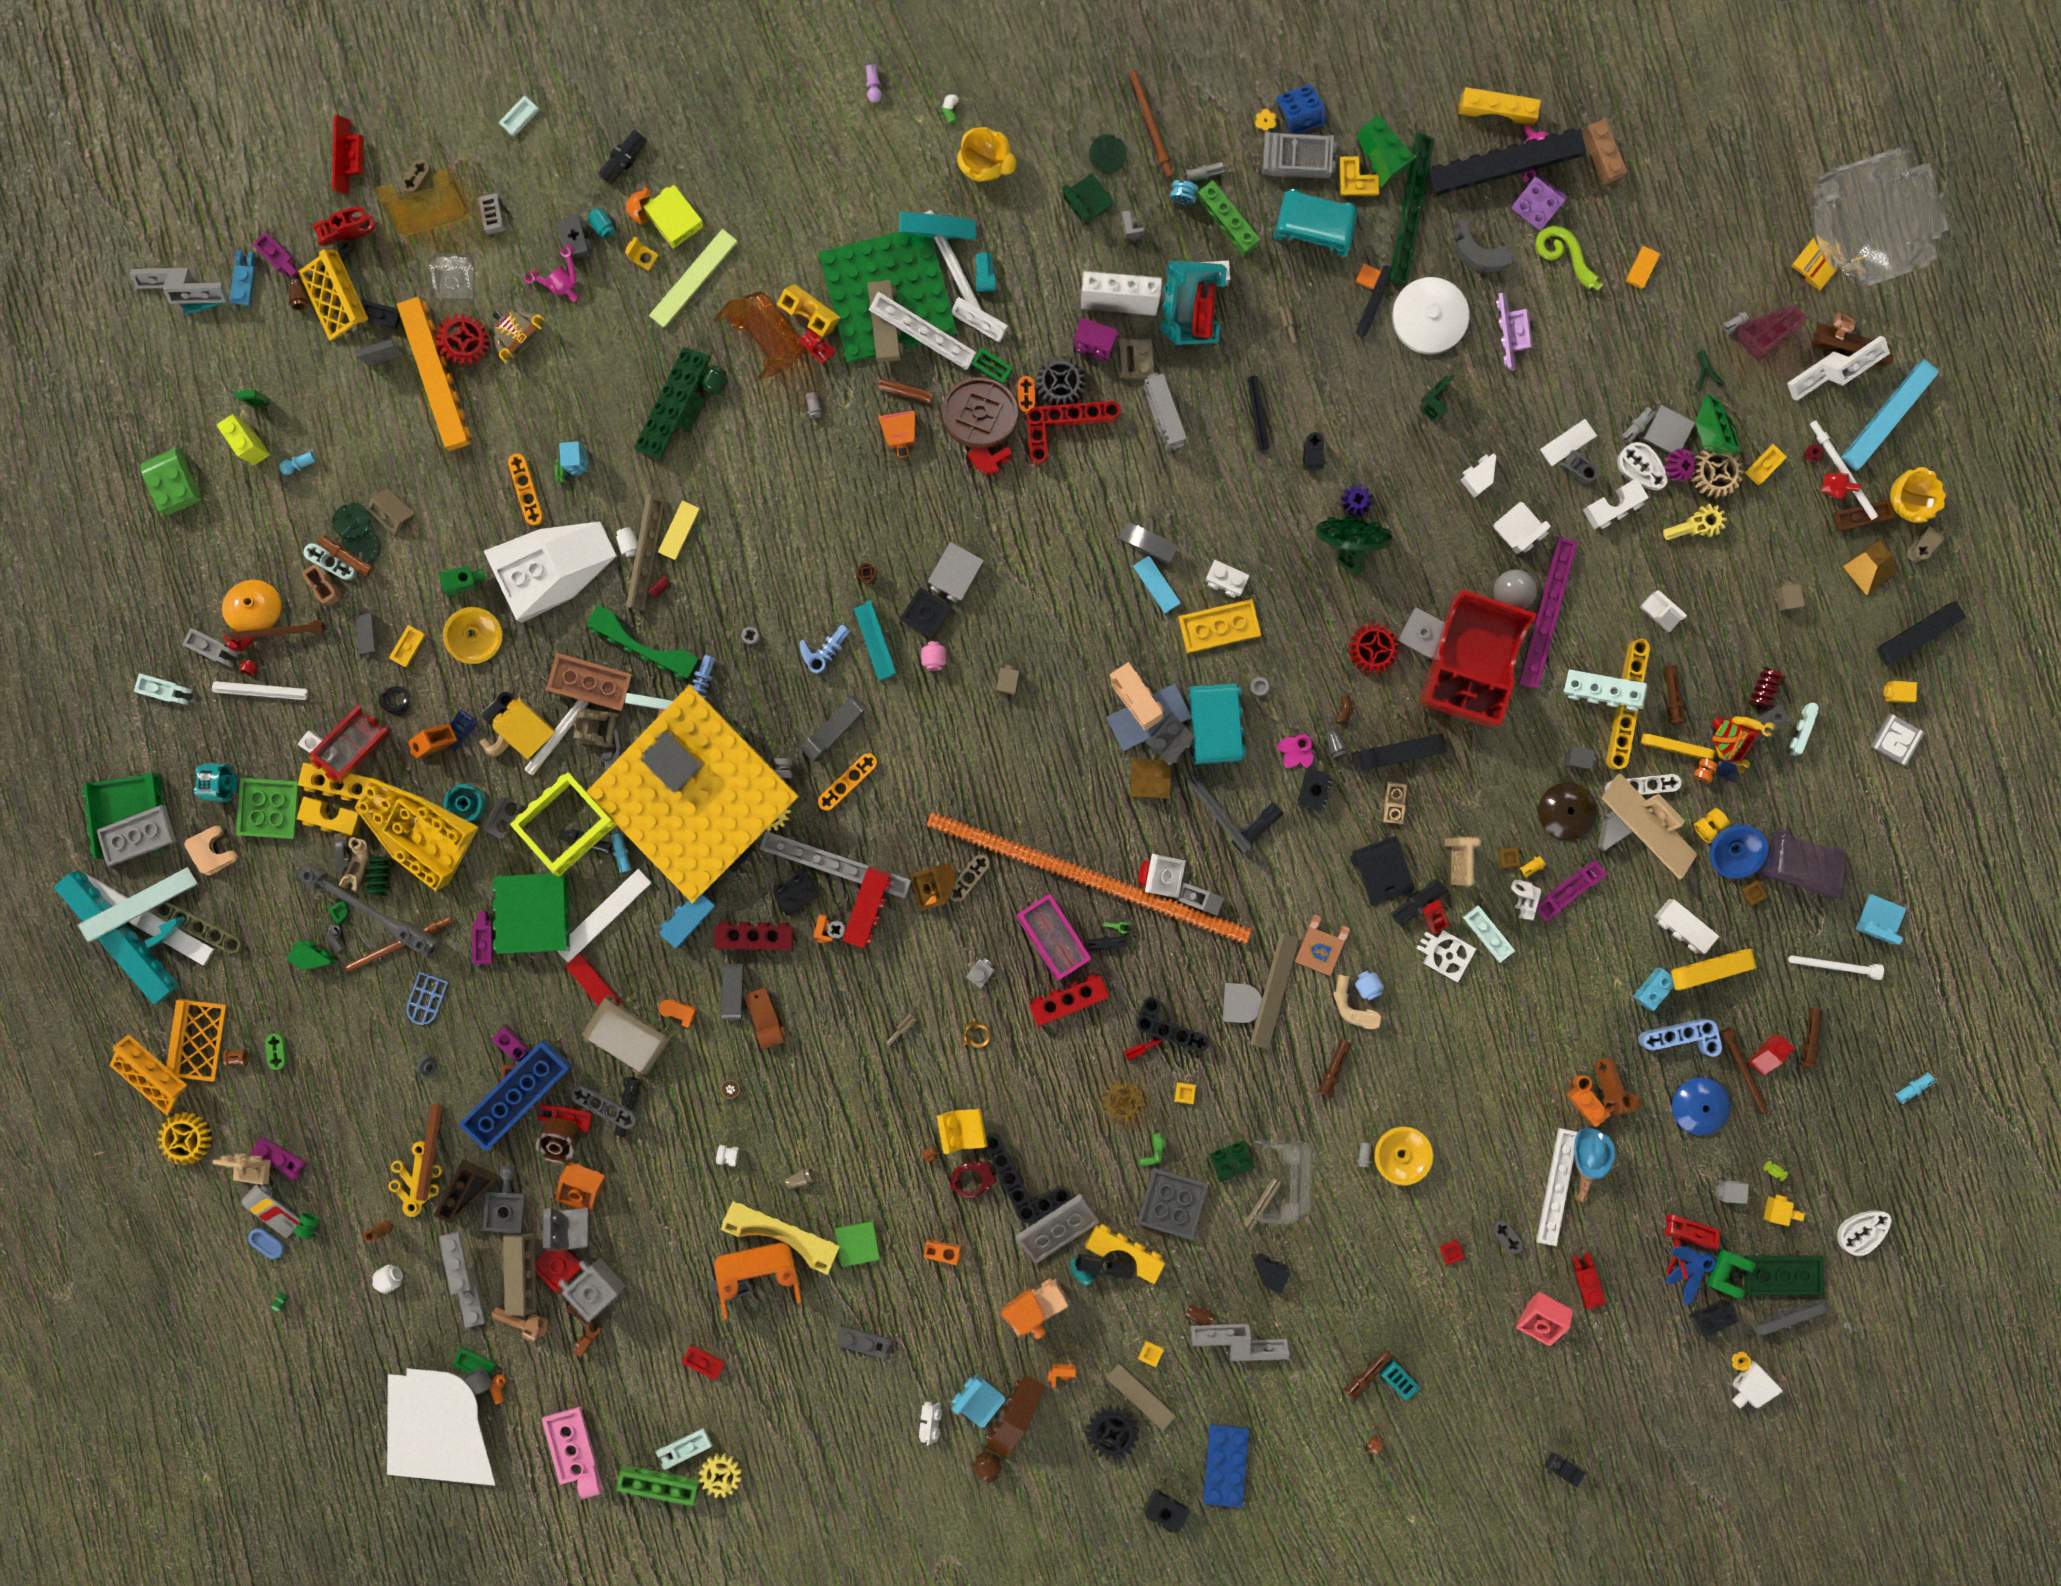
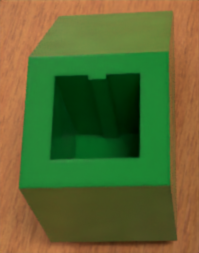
(307, 956)

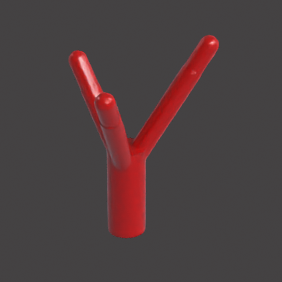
(1677, 1243)

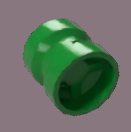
(306, 1226)

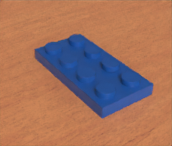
(1225, 1465)

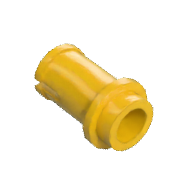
(1532, 866)

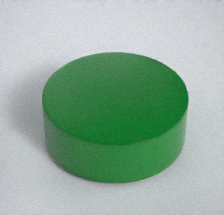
(279, 1302)

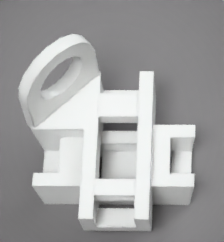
(1531, 898)

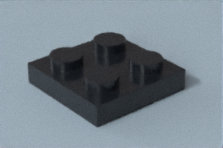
(925, 613)

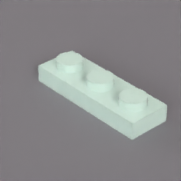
(1488, 934)

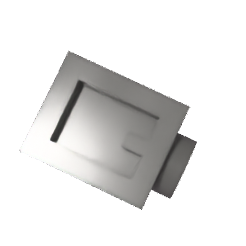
(1128, 224)
(981, 972)

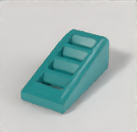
(1388, 1369)

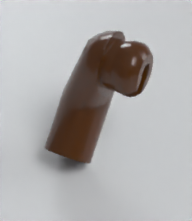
(1346, 711)

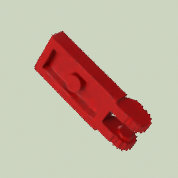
(1204, 311)
(581, 1117)
(1588, 1282)

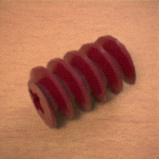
(1766, 688)

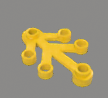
(412, 1182)

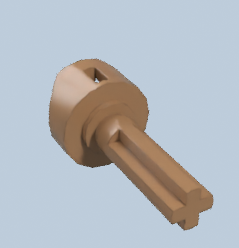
(530, 1327)

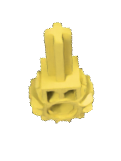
(1698, 524)

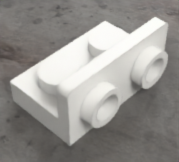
(1226, 578)

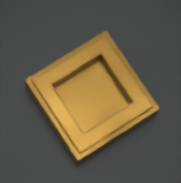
(1509, 857)
(1753, 892)

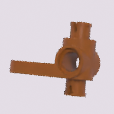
(1616, 1099)

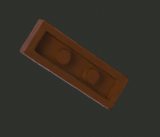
(1858, 517)

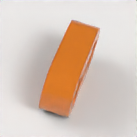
(1021, 395)

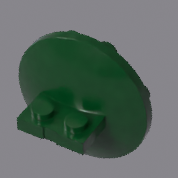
(1353, 539)

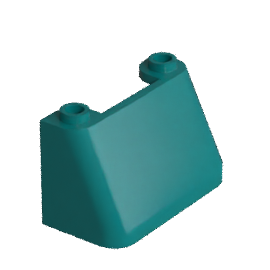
(1316, 221)

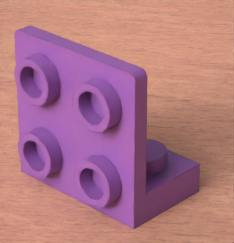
(1539, 202)

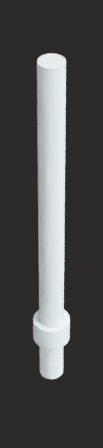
(1823, 438)

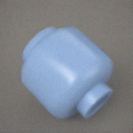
(1369, 985)

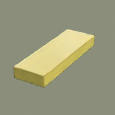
(679, 530)

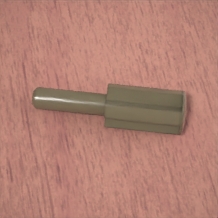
(1288, 321)
(902, 1028)

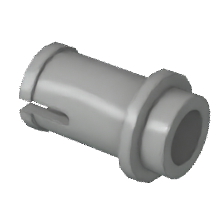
(1742, 318)
(813, 405)
(1364, 1154)

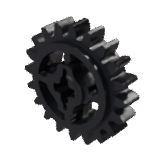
(1106, 1436)

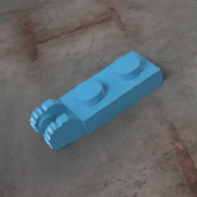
(243, 279)

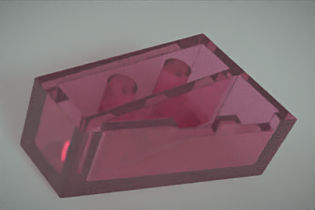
(1769, 331)

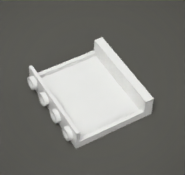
(1120, 293)

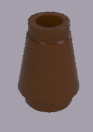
(297, 296)
(1200, 1316)

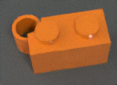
(1587, 1102)

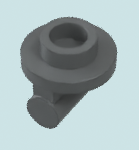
(425, 1065)

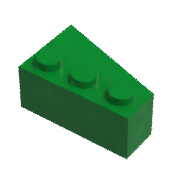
(1384, 149)

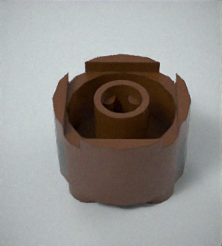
(558, 1139)

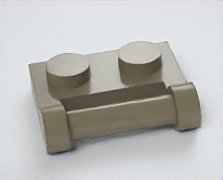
(1142, 358)

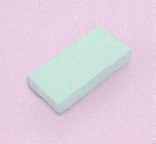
(519, 116)

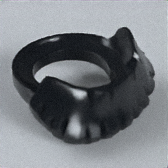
(384, 701)

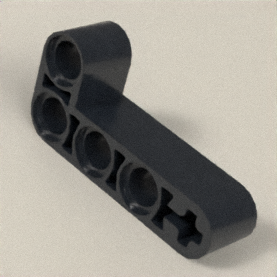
(1173, 1028)

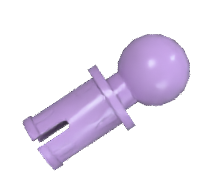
(874, 93)

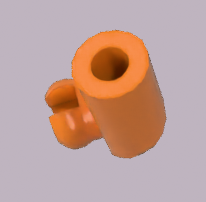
(495, 1390)

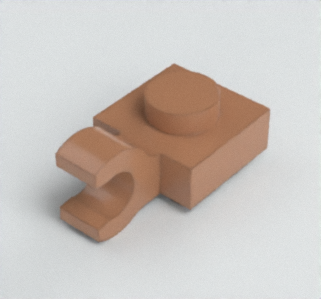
(1843, 324)

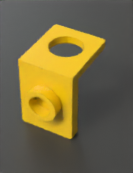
(636, 249)

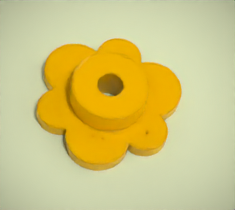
(1265, 115)

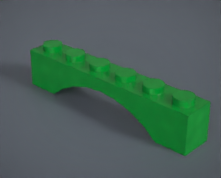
(609, 624)

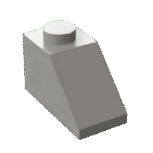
(1612, 831)
(1200, 899)

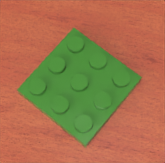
(268, 808)

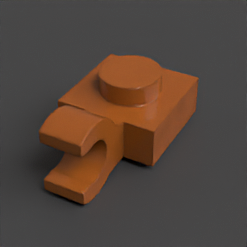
(584, 1342)

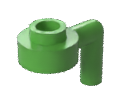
(1158, 1143)

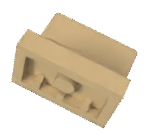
(247, 1169)

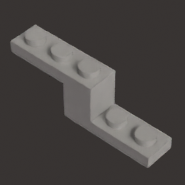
(178, 285)
(462, 1279)
(1239, 1342)

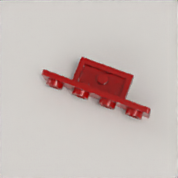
(347, 155)

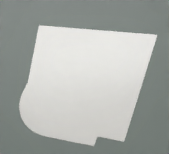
(435, 1429)

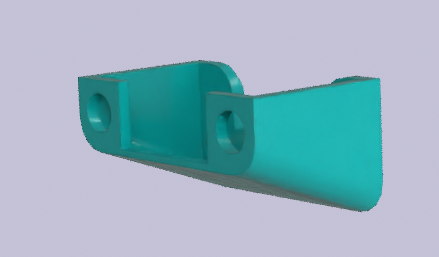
(1180, 299)

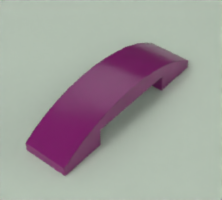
(1570, 889)

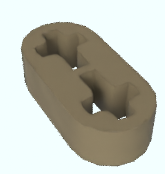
(416, 177)

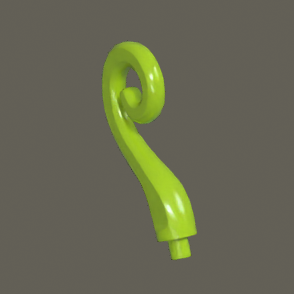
(1582, 272)

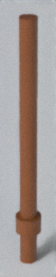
(1163, 157)
(432, 927)

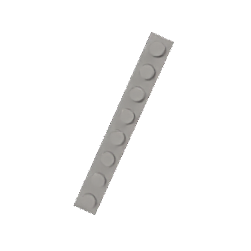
(826, 861)

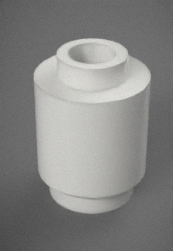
(627, 541)

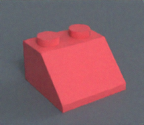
(1545, 1319)

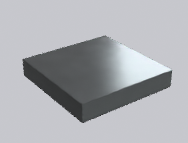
(379, 352)

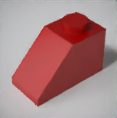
(1771, 1054)

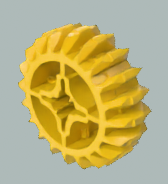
(174, 1128)

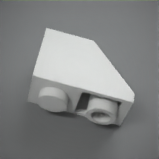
(1480, 477)

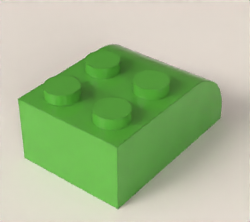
(170, 482)

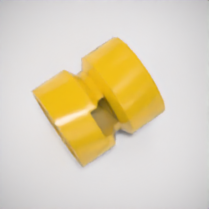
(1717, 821)

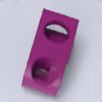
(511, 1043)

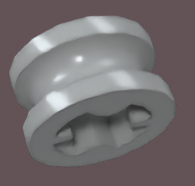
(756, 637)

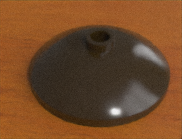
(1554, 811)

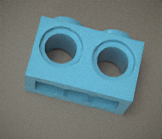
(573, 457)
(1654, 989)

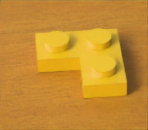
(1352, 182)

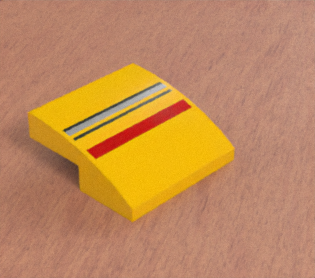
(1813, 266)

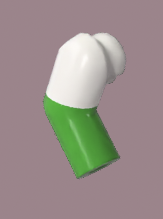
(948, 106)

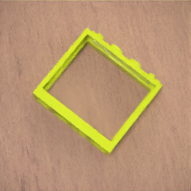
(582, 845)

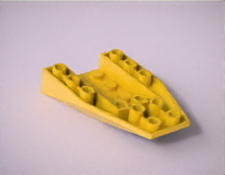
(416, 832)

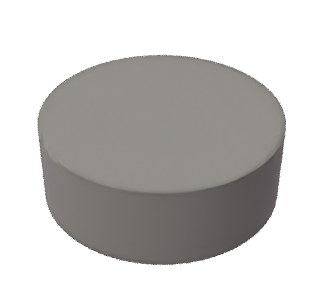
(1259, 686)

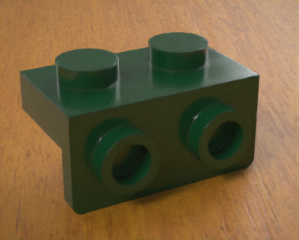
(1232, 1161)

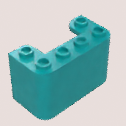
(1216, 723)

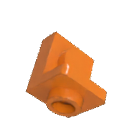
(821, 926)
(1063, 1371)

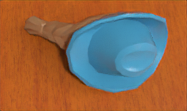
(1593, 1157)

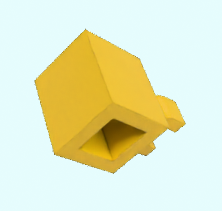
(1781, 1210)

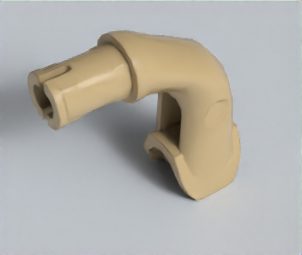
(357, 865)
(1366, 1019)

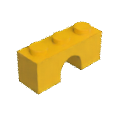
(797, 301)
(314, 812)

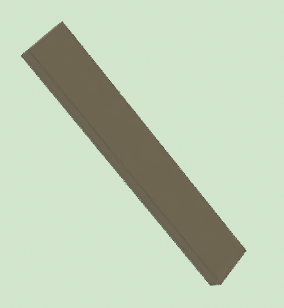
(645, 552)
(1274, 991)

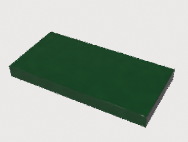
(1785, 1275)

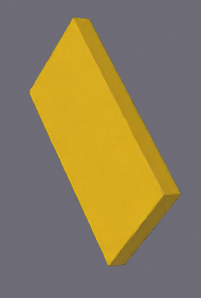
(1219, 626)

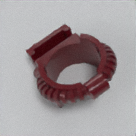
(985, 1172)

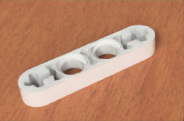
(1643, 784)

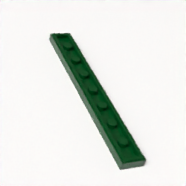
(1411, 209)

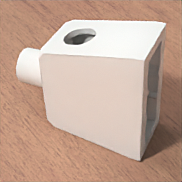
(1754, 1387)

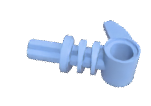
(829, 649)
(703, 676)

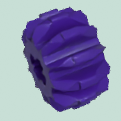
(1359, 493)

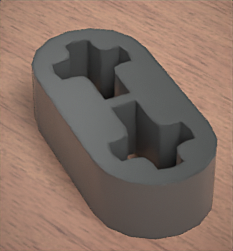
(1510, 1234)

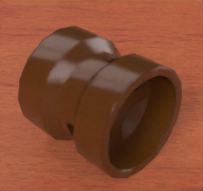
(868, 576)

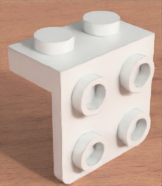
(1521, 528)

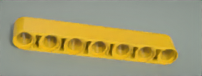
(1621, 711)

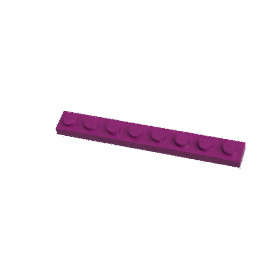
(1547, 613)

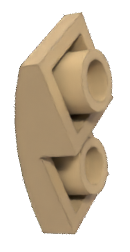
(1394, 802)

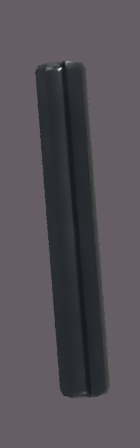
(1374, 301)
(1258, 414)

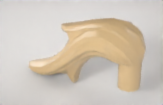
(495, 749)

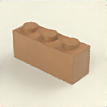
(1604, 152)

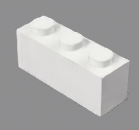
(1686, 927)

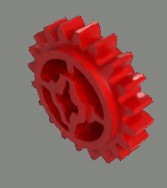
(469, 338)

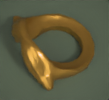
(974, 1025)

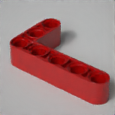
(1065, 420)

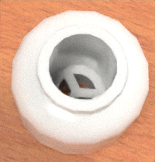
(387, 1278)

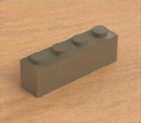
(885, 333)
(519, 1274)

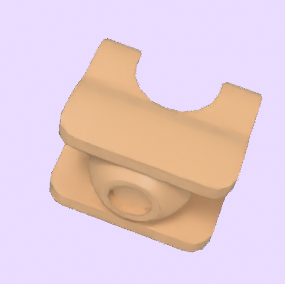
(202, 853)

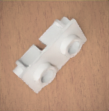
(929, 1431)

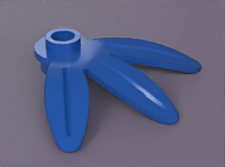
(1696, 1267)

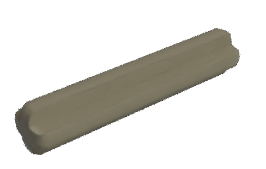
(1263, 1202)

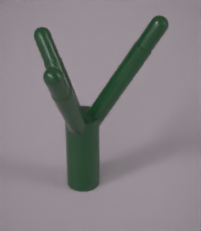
(1706, 366)

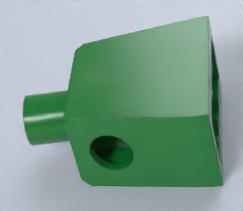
(452, 580)

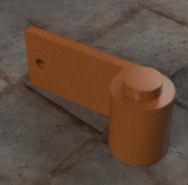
(765, 1019)

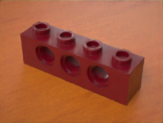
(723, 940)

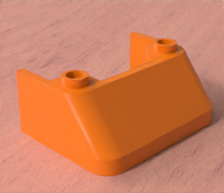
(754, 1263)

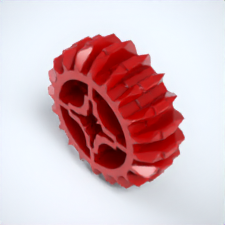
(1376, 640)

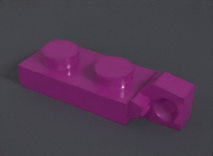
(276, 255)
(482, 940)

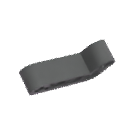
(833, 729)

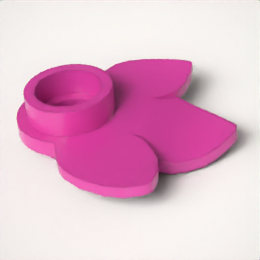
(1294, 753)

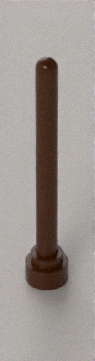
(314, 627)
(1728, 1036)

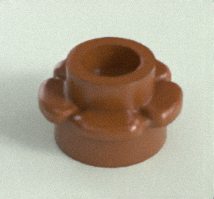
(930, 1154)
(1375, 1445)

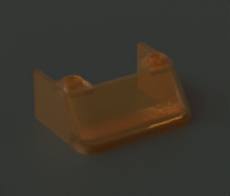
(767, 327)

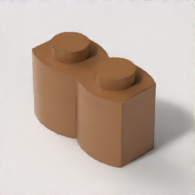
(322, 585)

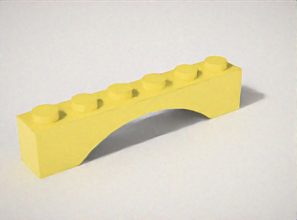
(745, 1221)

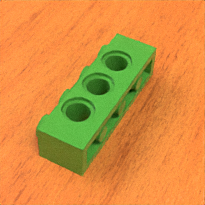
(1228, 218)
(658, 1485)

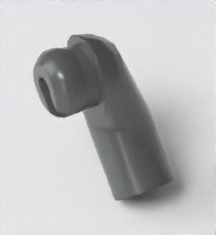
(333, 938)

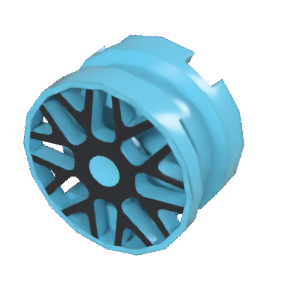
(1184, 192)

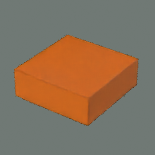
(1368, 276)

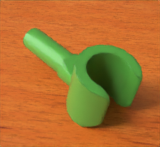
(1121, 927)

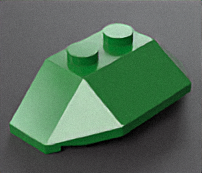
(1716, 428)

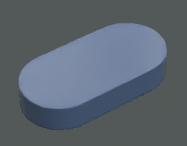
(266, 1243)

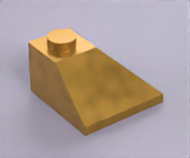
(1870, 567)
(1150, 779)
(933, 886)

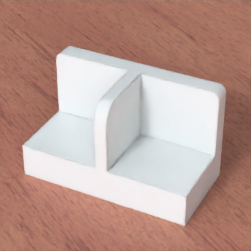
(1662, 610)

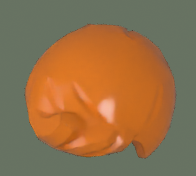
(635, 205)

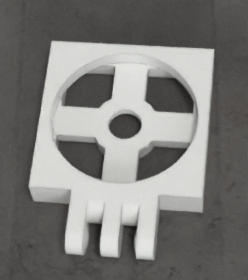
(1432, 946)

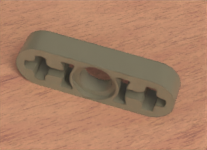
(982, 869)

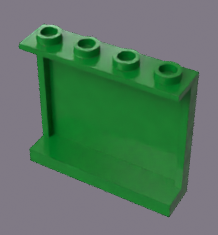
(117, 800)
(531, 913)

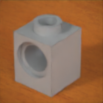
(1732, 1191)

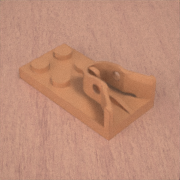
(588, 682)

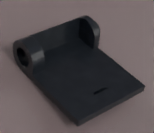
(1381, 868)

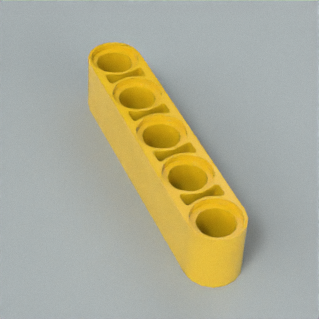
(1713, 969)

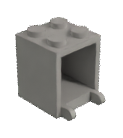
(593, 1288)

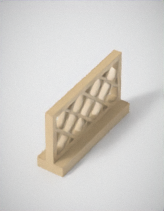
(1462, 859)

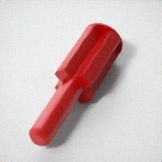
(1140, 1049)

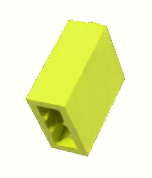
(673, 216)
(243, 439)

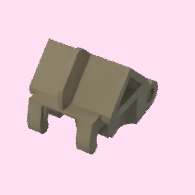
(588, 725)

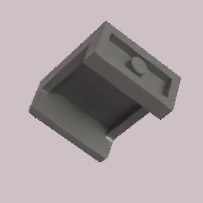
(671, 762)

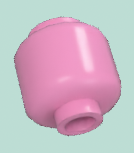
(933, 656)

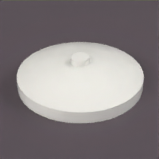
(1430, 315)

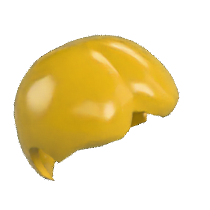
(985, 155)

